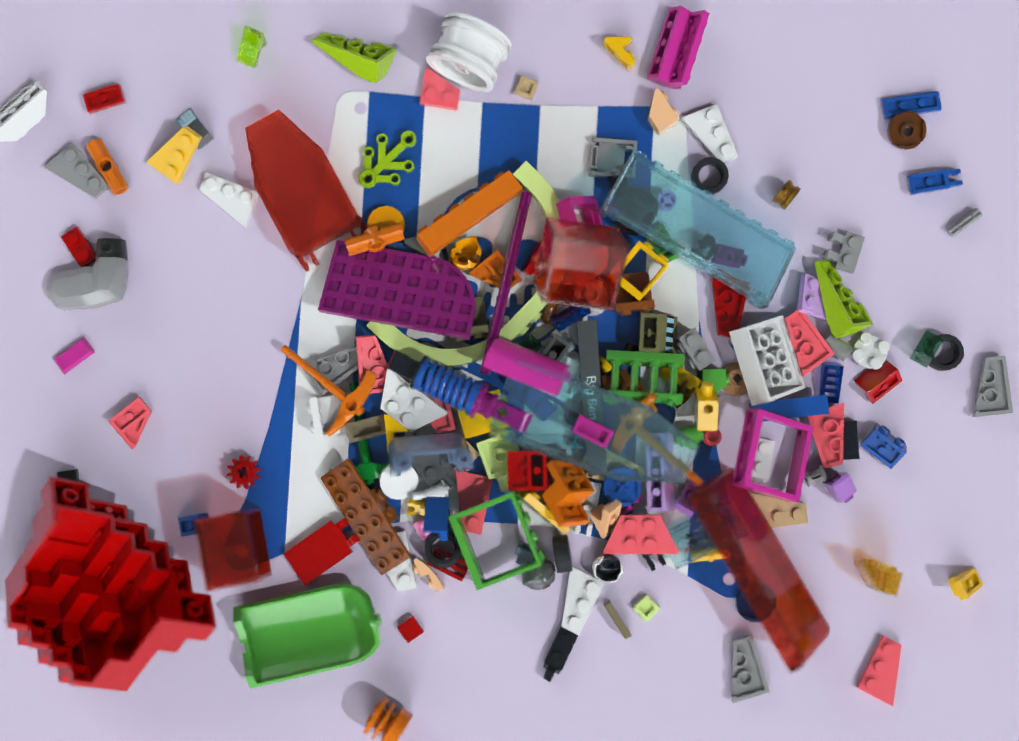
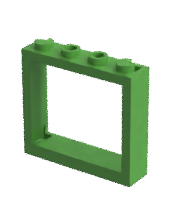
(468, 551)

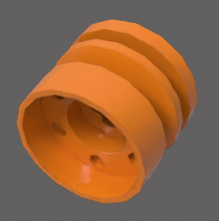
(387, 722)

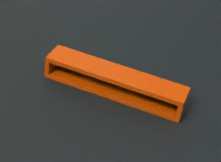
(469, 213)

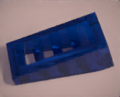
(837, 383)

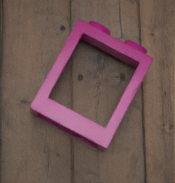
(587, 204)

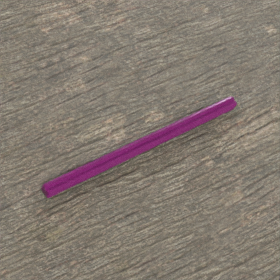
(507, 274)

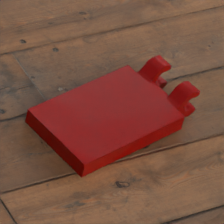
(320, 551)

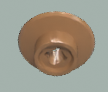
(734, 388)

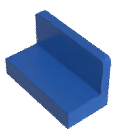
(436, 516)

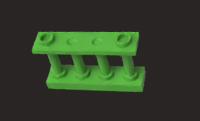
(654, 362)

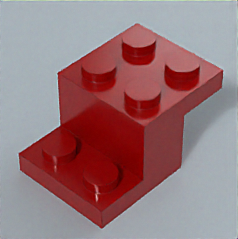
(528, 471)

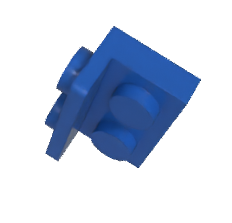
(884, 446)

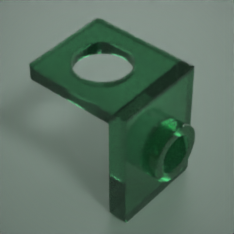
(926, 348)

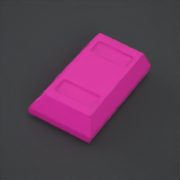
(74, 355)
(592, 431)

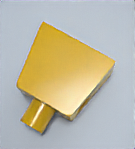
(706, 407)

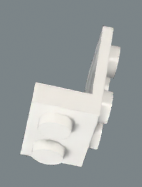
(324, 412)

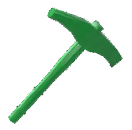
(367, 470)

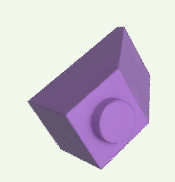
(841, 487)

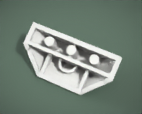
(22, 112)

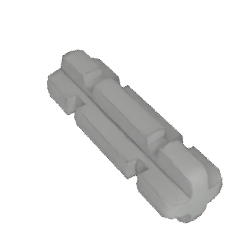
(964, 222)

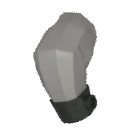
(94, 285)

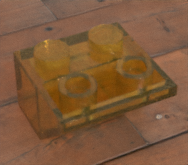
(880, 578)

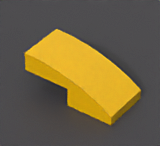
(682, 375)

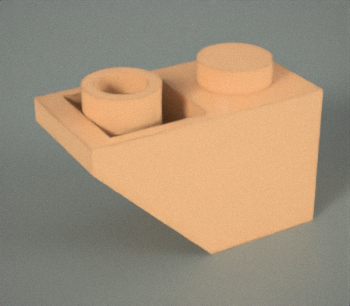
(661, 114)

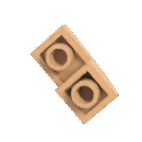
(421, 567)

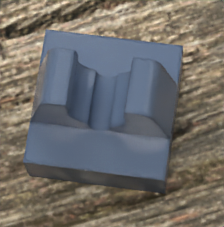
(524, 552)

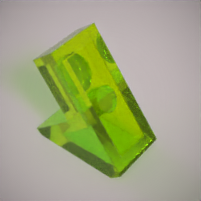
(250, 46)

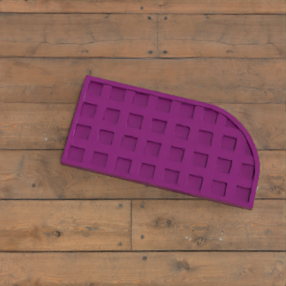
(399, 291)

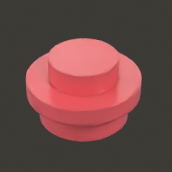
(712, 438)

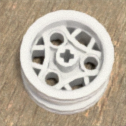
(469, 52)

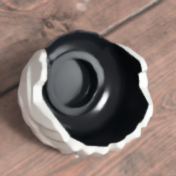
(607, 568)

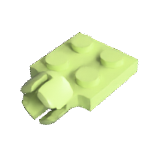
(494, 459)

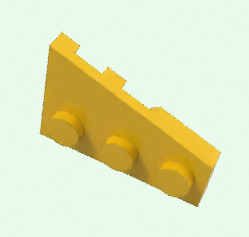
(176, 154)
(532, 498)

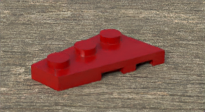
(728, 308)

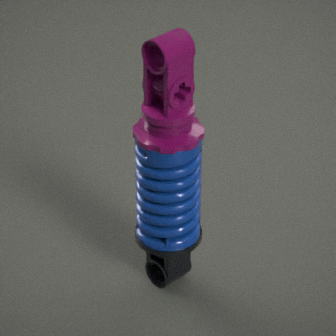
(456, 390)

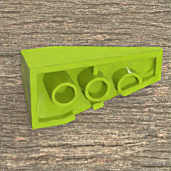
(363, 59)
(841, 310)

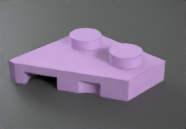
(810, 297)

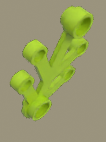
(385, 161)

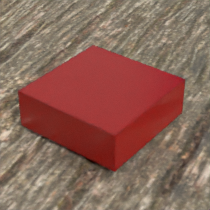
(410, 629)

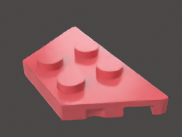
(640, 536)

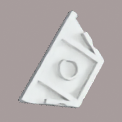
(408, 406)

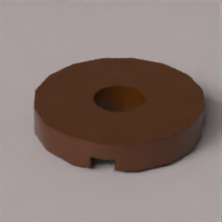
(895, 130)

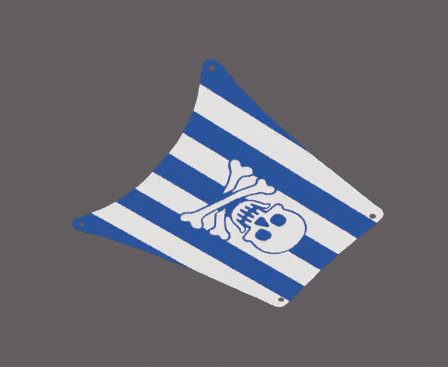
(452, 159)

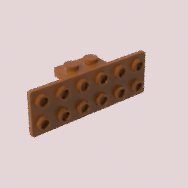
(368, 515)

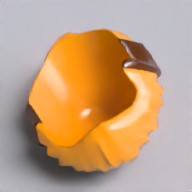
(466, 253)

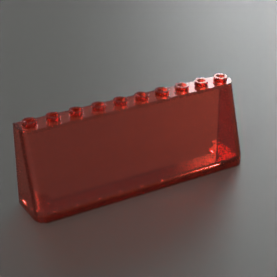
(761, 568)

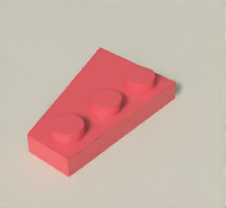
(807, 342)
(828, 435)
(473, 490)
(882, 671)

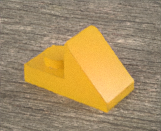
(617, 47)
(392, 427)
(965, 583)

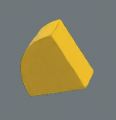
(605, 366)

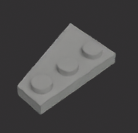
(77, 170)
(335, 367)
(993, 389)
(747, 671)

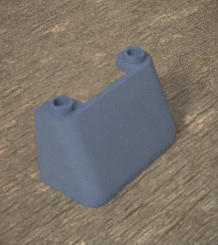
(404, 448)

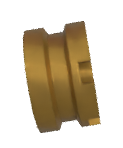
(786, 194)

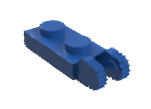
(932, 181)

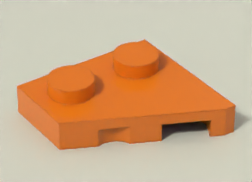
(492, 270)

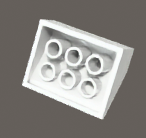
(767, 360)

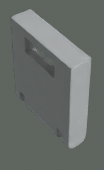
(609, 156)

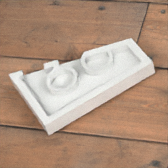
(712, 132)
(403, 574)
(580, 599)

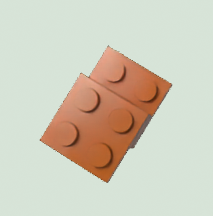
(568, 493)

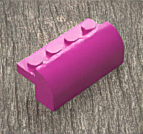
(677, 47)
(502, 359)

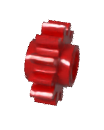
(238, 476)

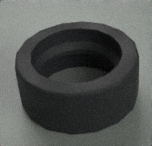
(719, 165)
(958, 350)
(562, 553)
(438, 562)

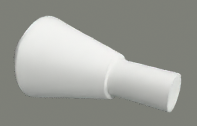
(435, 491)

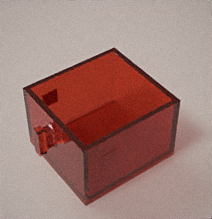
(580, 264)
(233, 549)

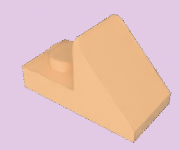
(606, 517)

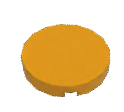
(384, 217)

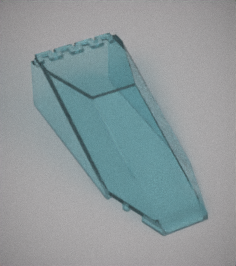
(642, 442)

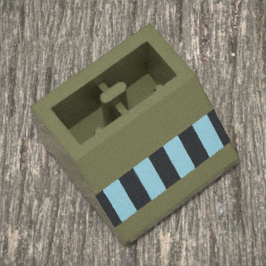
(657, 333)

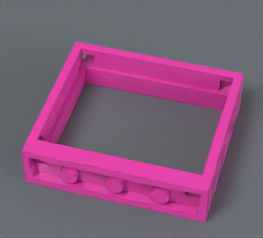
(748, 449)

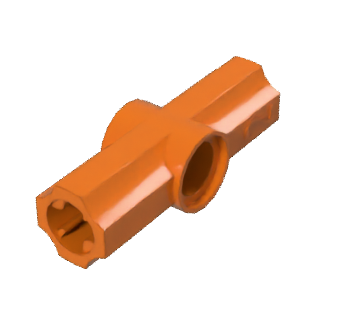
(102, 157)
(374, 239)

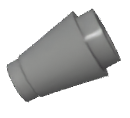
(839, 347)

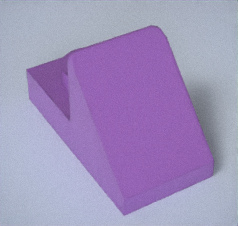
(681, 502)

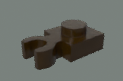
(682, 389)

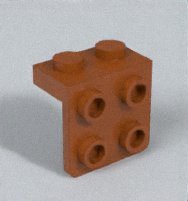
(628, 303)

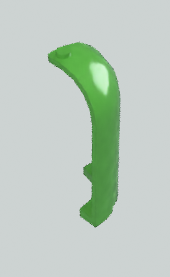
(306, 633)

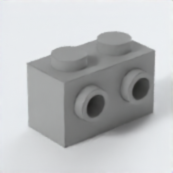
(695, 350)

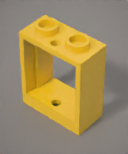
(660, 258)

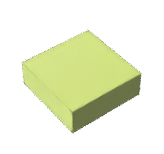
(646, 607)

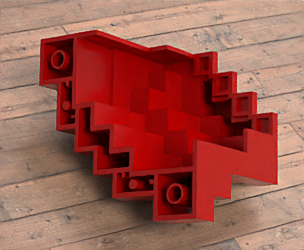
(100, 591)

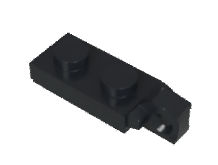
(559, 652)

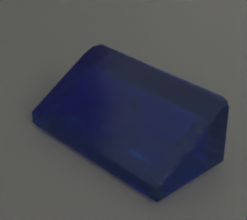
(568, 317)

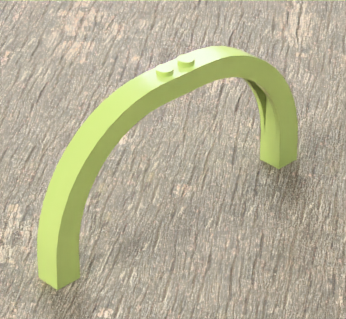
(546, 197)

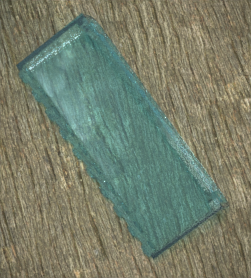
(699, 228)

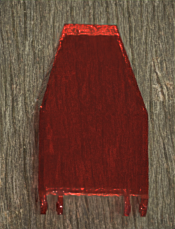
(299, 187)

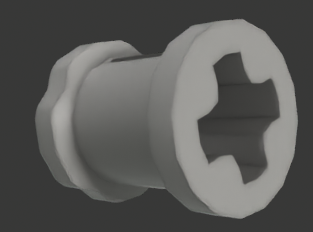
(815, 475)

